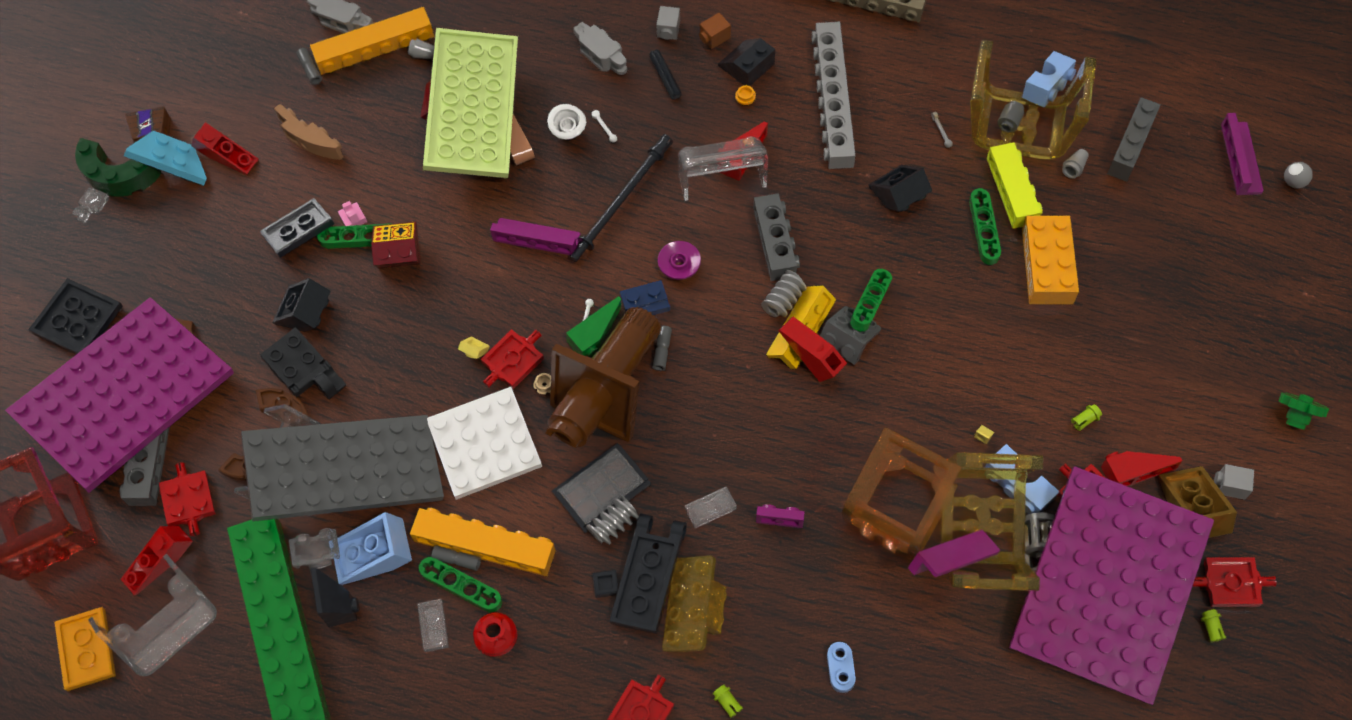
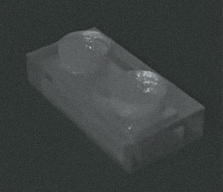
(710, 507)
(433, 625)

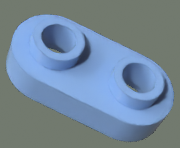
(841, 666)

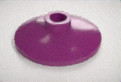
(679, 252)

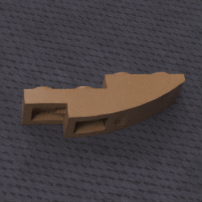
(308, 137)

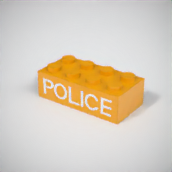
(1050, 260)

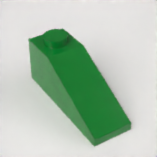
(591, 333)

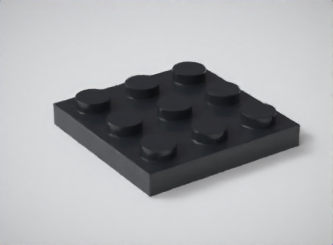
(75, 317)

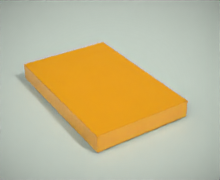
(82, 652)

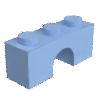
(1055, 74)
(1038, 493)

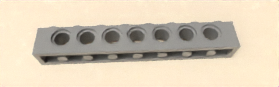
(834, 95)

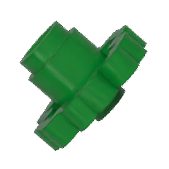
(1301, 409)

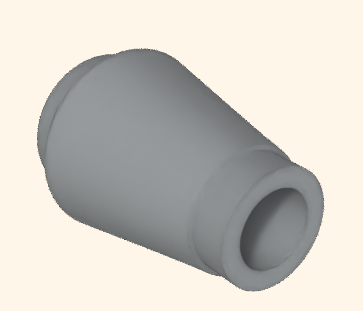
(421, 49)
(1075, 164)

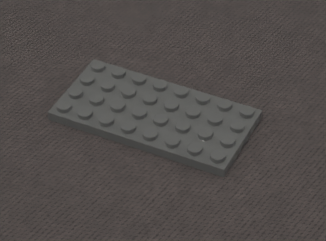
(340, 467)

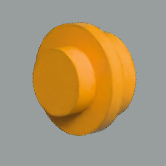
(745, 95)

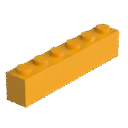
(371, 40)
(489, 543)

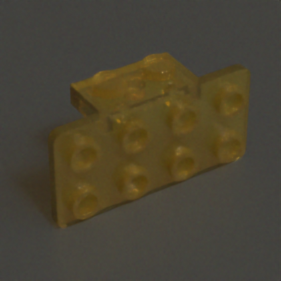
(693, 605)

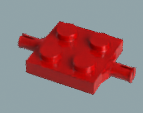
(512, 358)
(187, 498)
(1233, 582)
(642, 702)

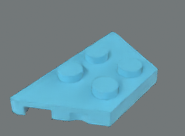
(168, 155)

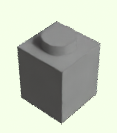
(668, 22)
(1235, 481)

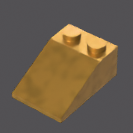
(1199, 493)

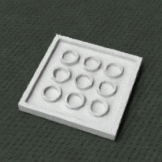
(483, 443)

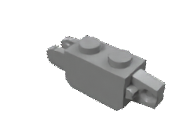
(339, 15)
(600, 48)

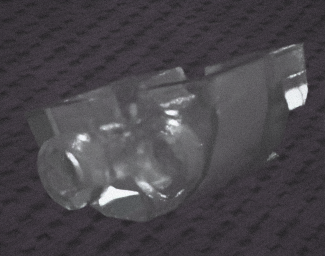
(315, 550)

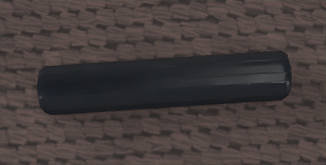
(665, 74)

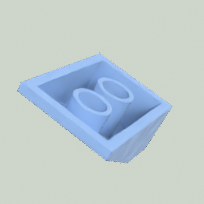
(372, 549)

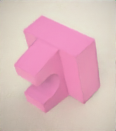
(352, 214)

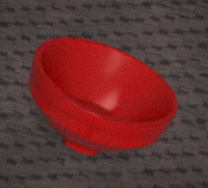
(496, 645)

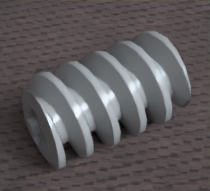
(784, 294)
(613, 520)

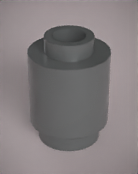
(1011, 117)

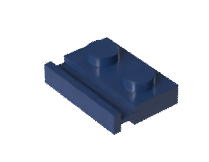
(647, 296)

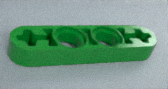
(985, 226)
(358, 241)
(871, 299)
(458, 587)

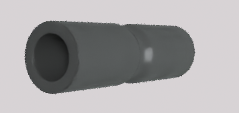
(309, 66)
(661, 351)
(459, 558)

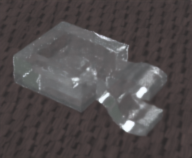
(90, 202)

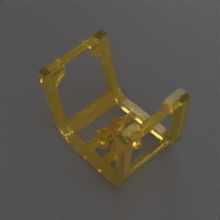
(984, 92)
(972, 468)

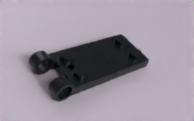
(647, 576)

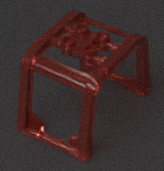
(49, 549)

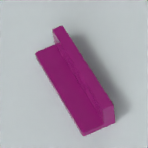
(1241, 156)
(535, 236)
(954, 554)

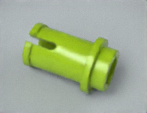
(1091, 414)
(1213, 625)
(726, 699)

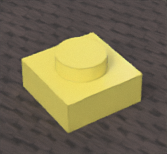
(473, 348)

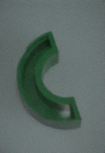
(110, 179)

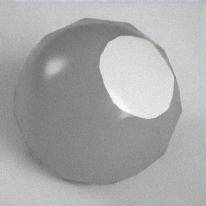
(1298, 175)

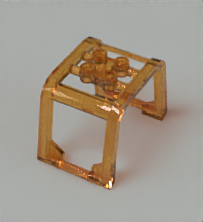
(876, 524)

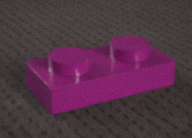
(782, 517)

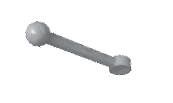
(948, 143)

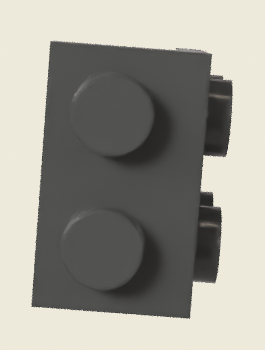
(844, 338)

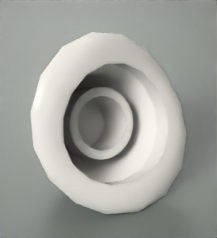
(566, 121)

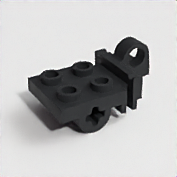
(301, 366)

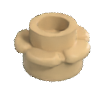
(538, 383)

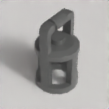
(1033, 546)

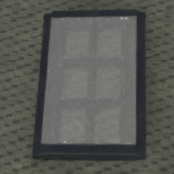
(599, 485)

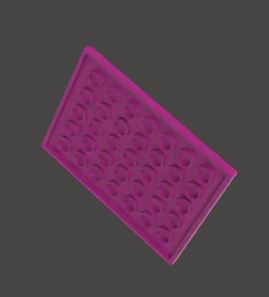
(119, 393)
(1112, 585)

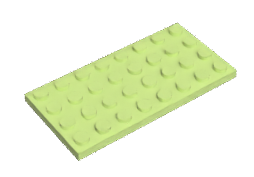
(471, 103)

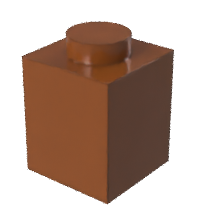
(715, 31)

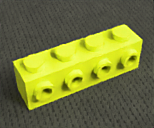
(1013, 183)

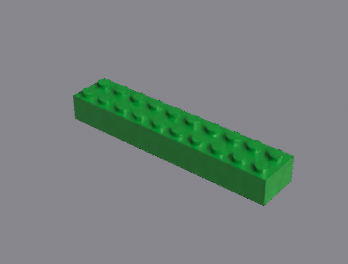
(277, 621)

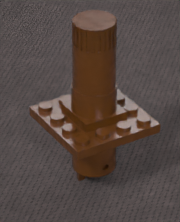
(600, 388)

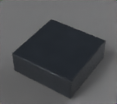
(605, 583)

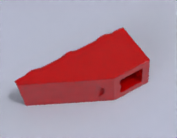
(222, 149)
(812, 349)
(150, 561)

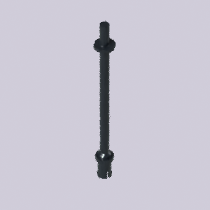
(656, 153)

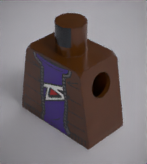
(148, 120)

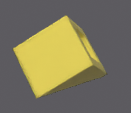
(983, 434)

